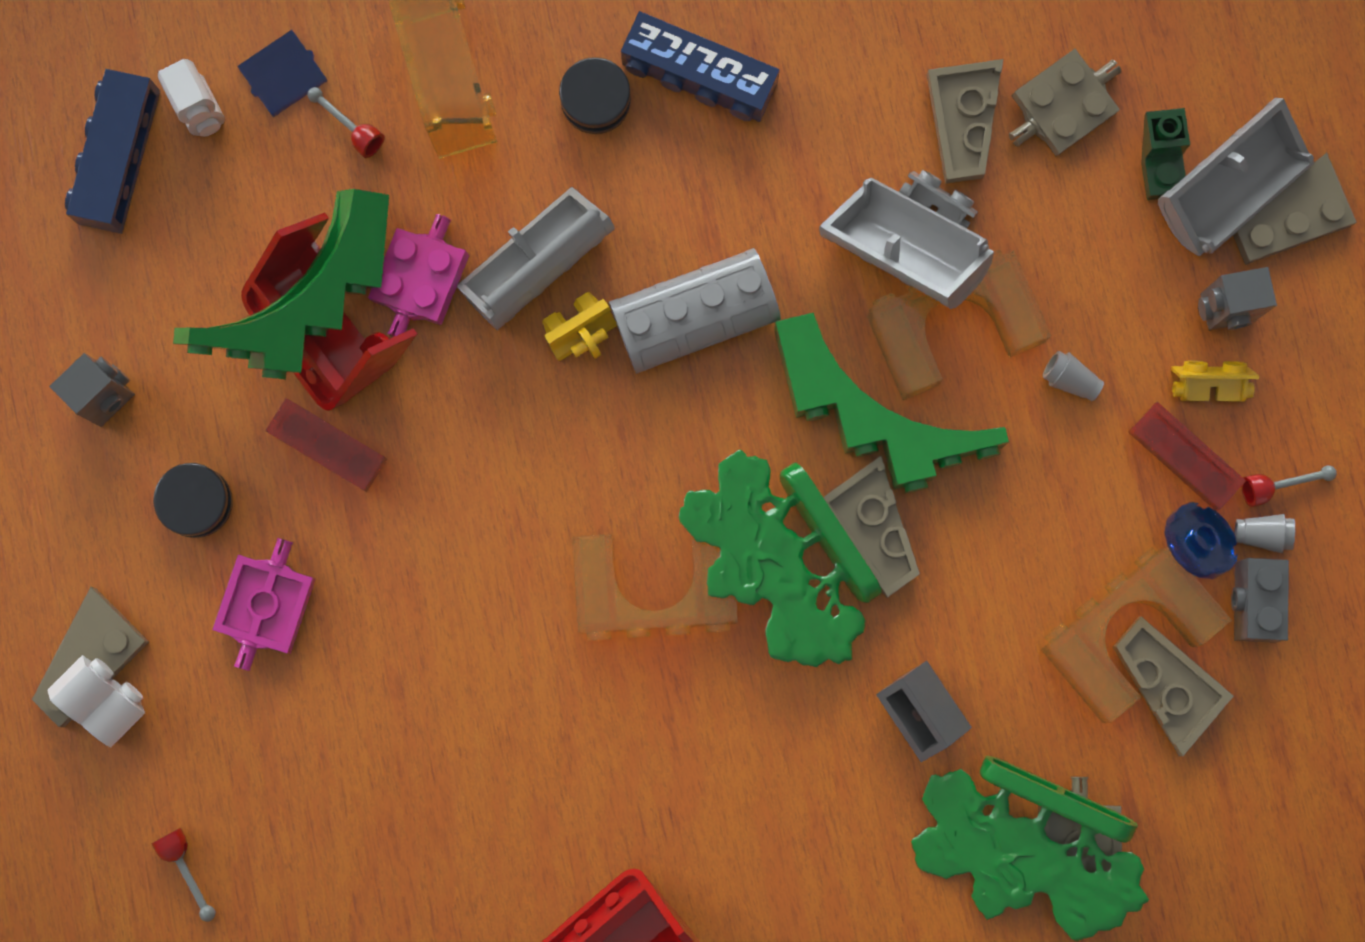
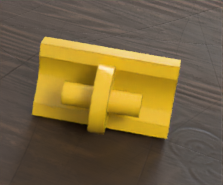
(581, 331)

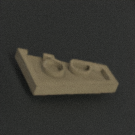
(963, 116)
(1300, 214)
(873, 523)
(94, 633)
(1171, 683)

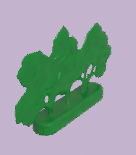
(766, 559)
(1017, 859)

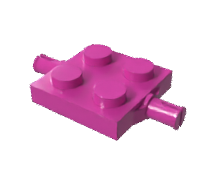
(419, 276)
(264, 604)

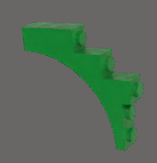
(346, 263)
(863, 424)

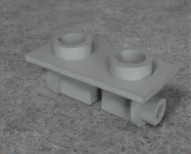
(927, 192)

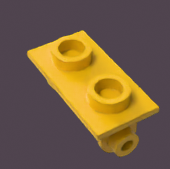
(1230, 381)

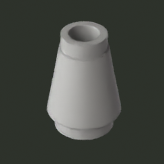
(1072, 376)
(1266, 532)

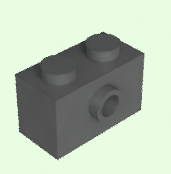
(1237, 299)
(93, 389)
(1261, 600)
(924, 711)

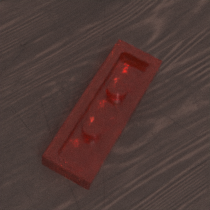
(326, 445)
(1187, 456)

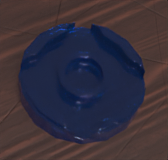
(1201, 541)

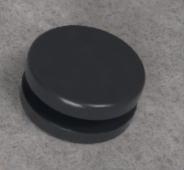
(595, 95)
(193, 500)

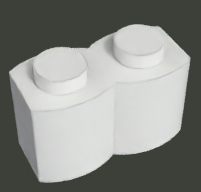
(191, 98)
(97, 700)

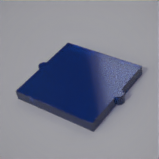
(282, 73)

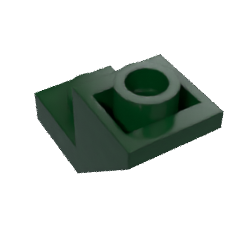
(1163, 150)

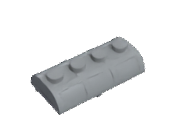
(1236, 180)
(910, 242)
(535, 257)
(695, 310)

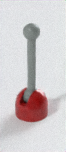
(364, 138)
(1260, 488)
(172, 849)

